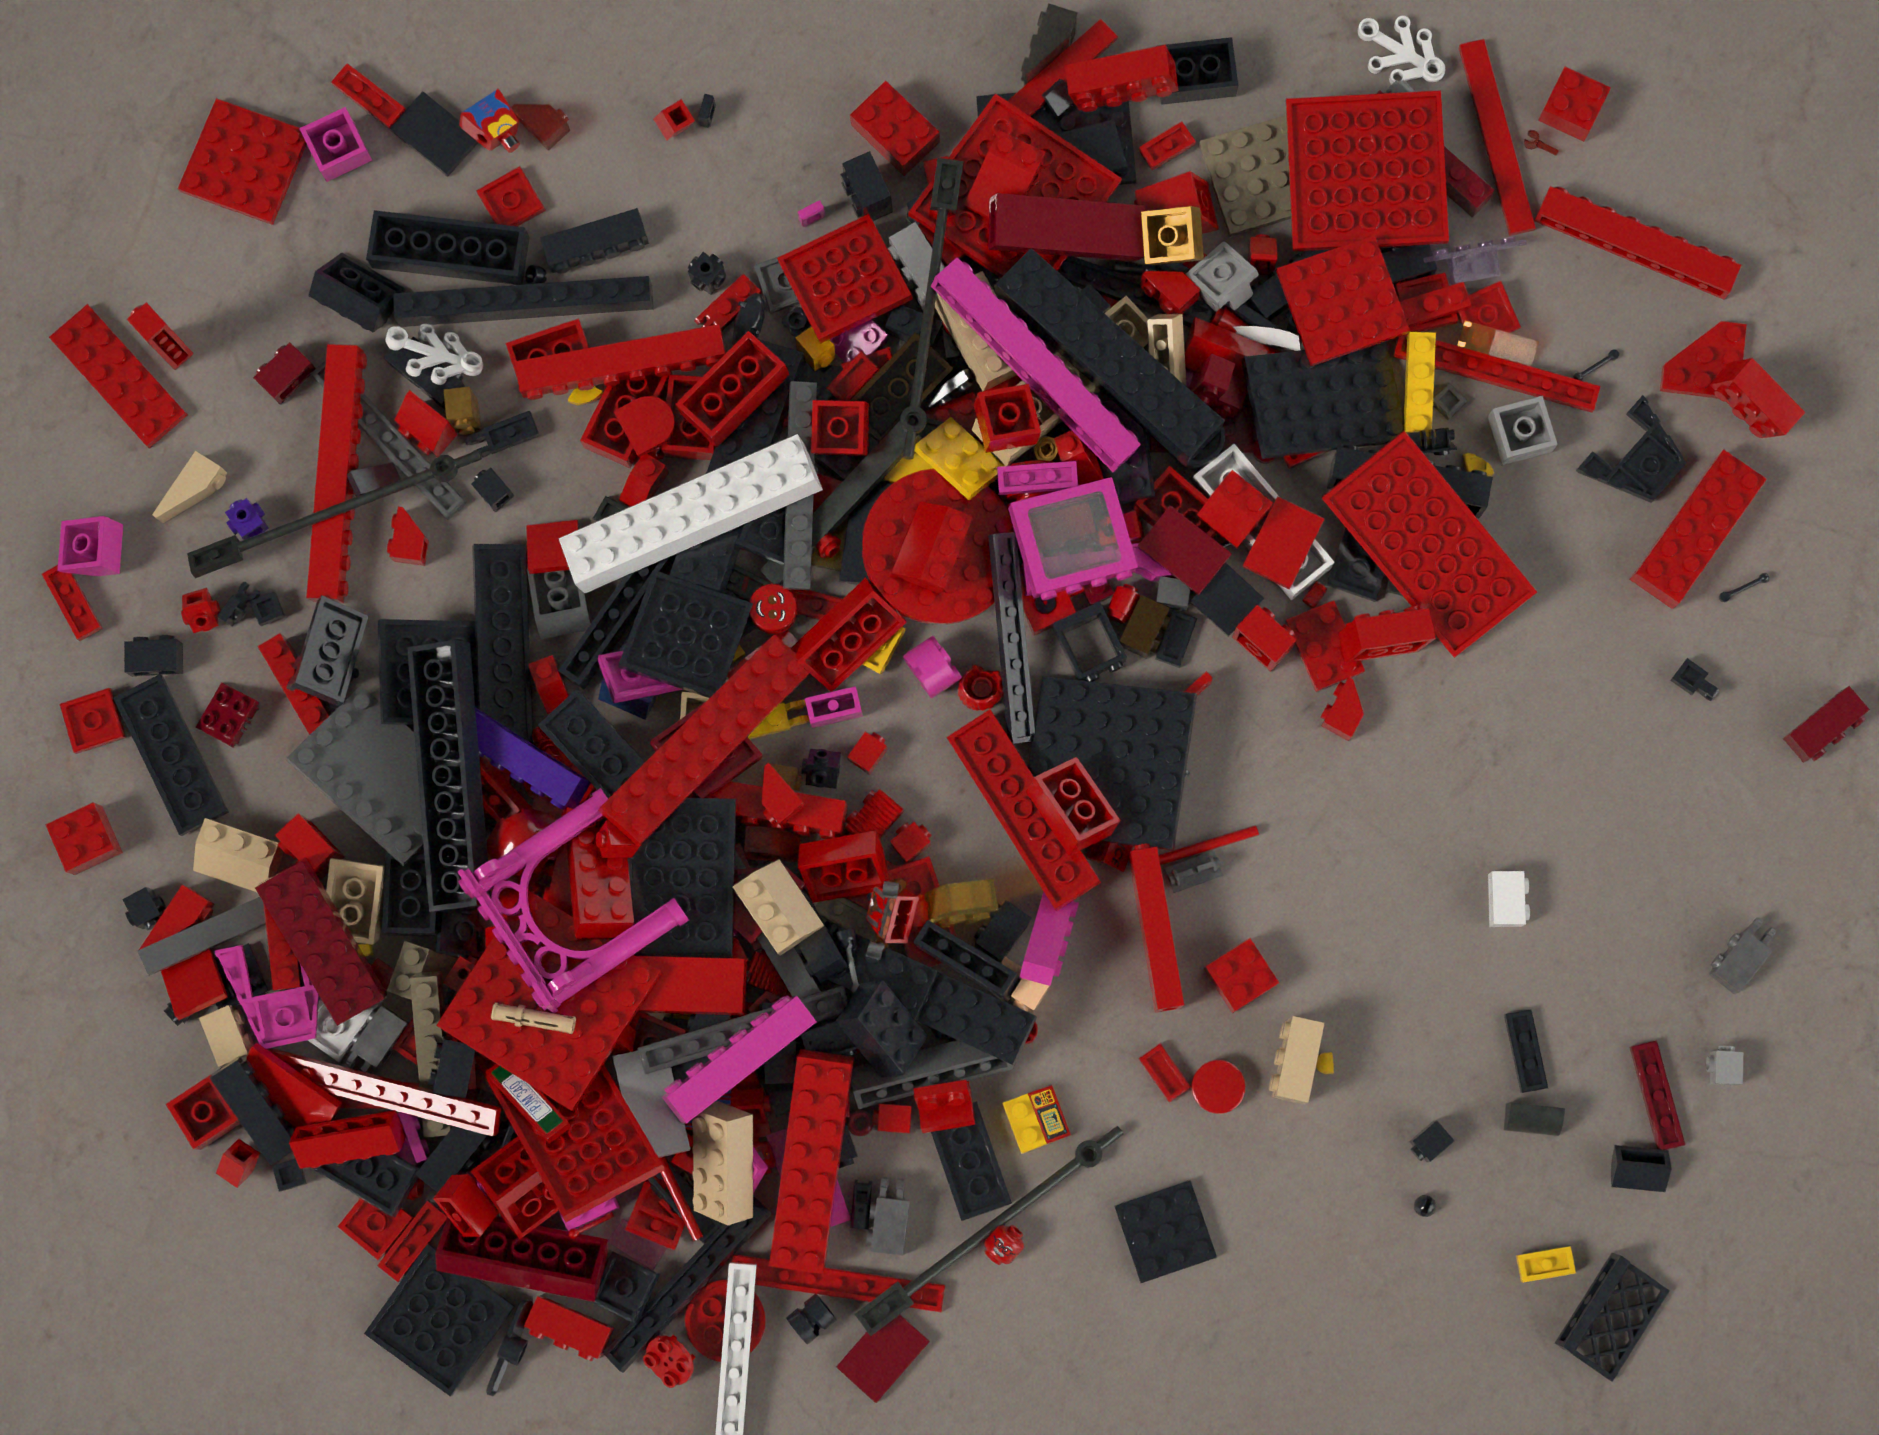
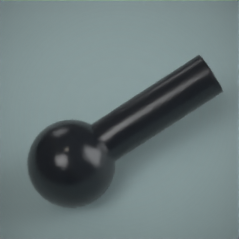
(1133, 268)

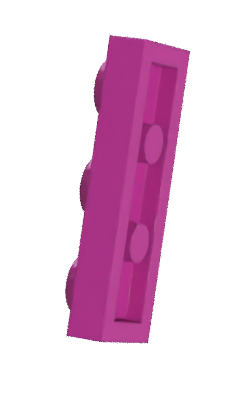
(1037, 477)

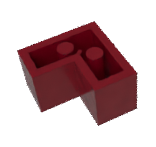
(1218, 387)

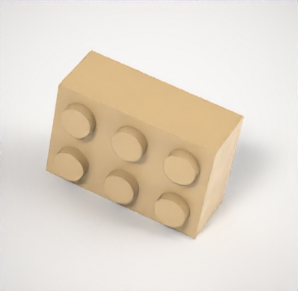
(1296, 1060)

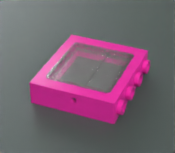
(1073, 538)

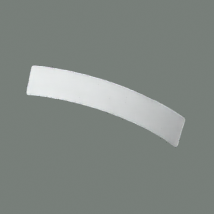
(1270, 336)

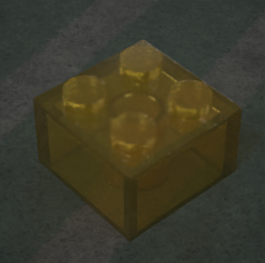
(962, 902)

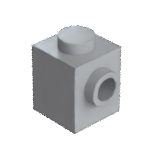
(1725, 1066)

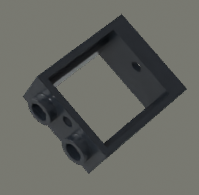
(1078, 619)

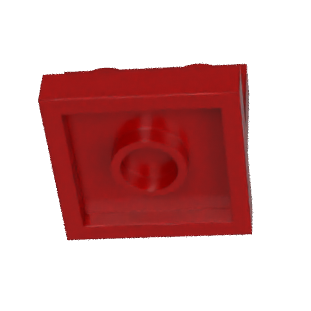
(945, 1106)

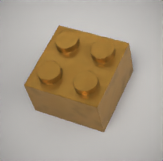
(1172, 235)

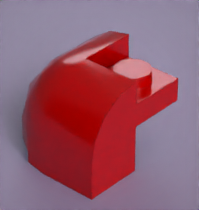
(516, 830)

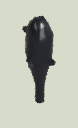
(749, 317)

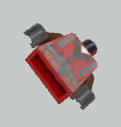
(890, 915)

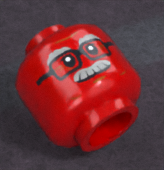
(1004, 1244)

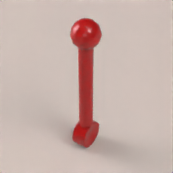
(574, 1233)

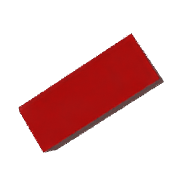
(1211, 339)

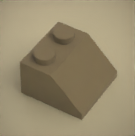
(417, 960)

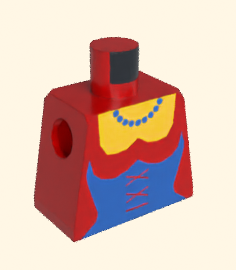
(491, 122)

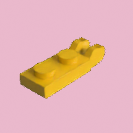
(779, 721)

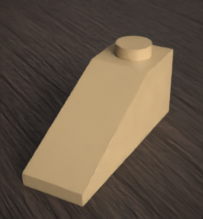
(194, 484)

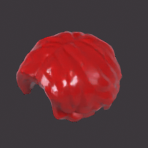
(980, 688)

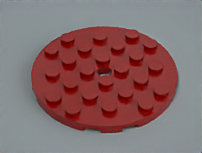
(970, 582)

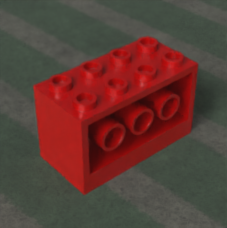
(515, 1188)

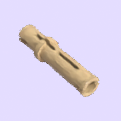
(523, 1016)

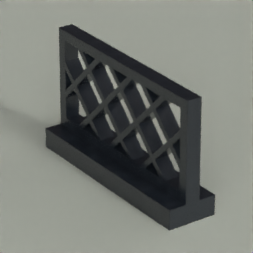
(1591, 1307)

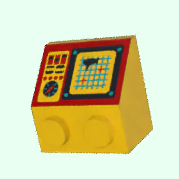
(1036, 1119)

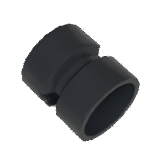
(811, 1318)

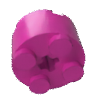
(932, 666)

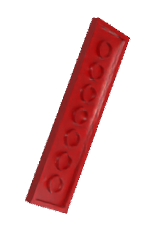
(1003, 783)

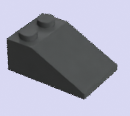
(558, 604)

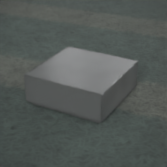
(1448, 401)

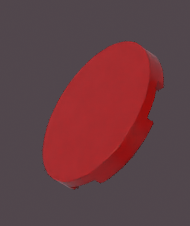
(706, 1320)

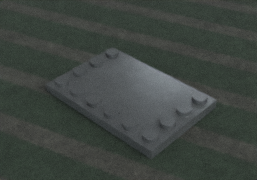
(367, 772)

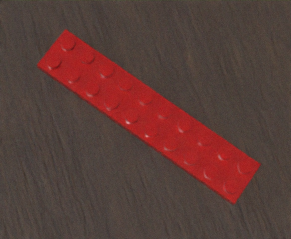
(704, 741)

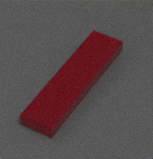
(1657, 1095)

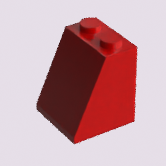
(1179, 192)

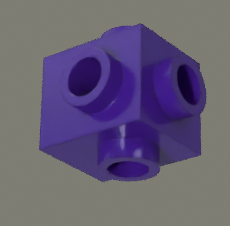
(246, 518)

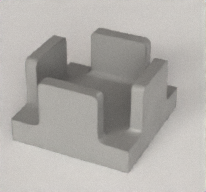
(1223, 277)

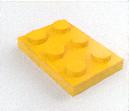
(959, 458)

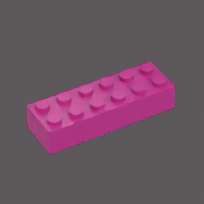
(739, 1059)

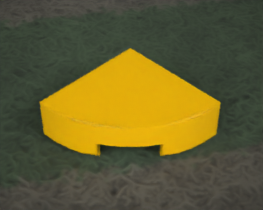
(581, 397)
(1474, 462)

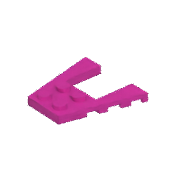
(276, 1016)

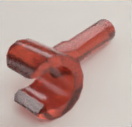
(1538, 143)

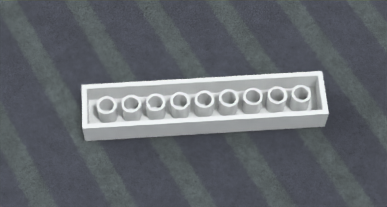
(690, 514)

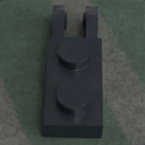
(505, 434)

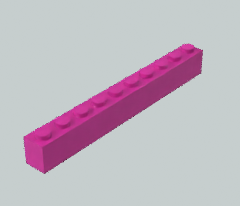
(1035, 364)

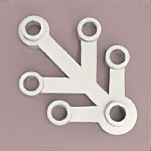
(1403, 52)
(463, 362)

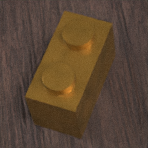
(462, 410)

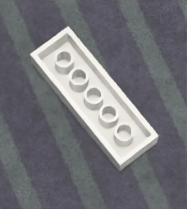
(1209, 478)

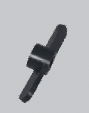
(512, 1346)

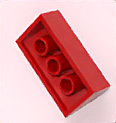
(847, 635)

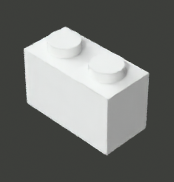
(1507, 899)

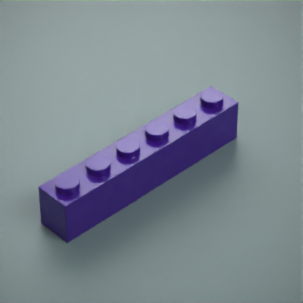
(529, 763)

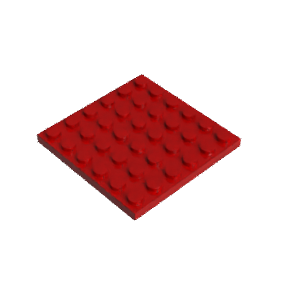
(1367, 170)
(1063, 175)
(548, 1059)

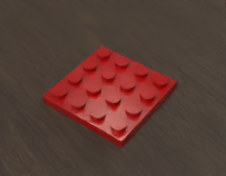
(243, 161)
(844, 278)
(1342, 300)

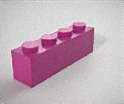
(1047, 942)

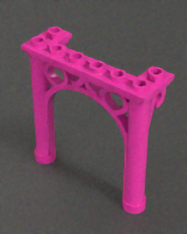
(527, 856)

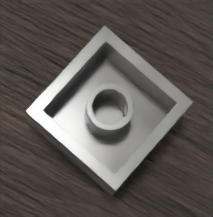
(1522, 430)

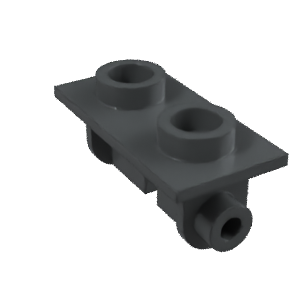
(1194, 871)

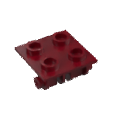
(227, 715)

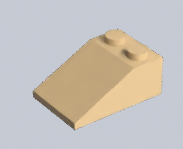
(358, 896)

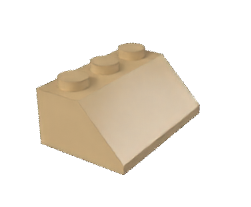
(235, 855)
(778, 906)

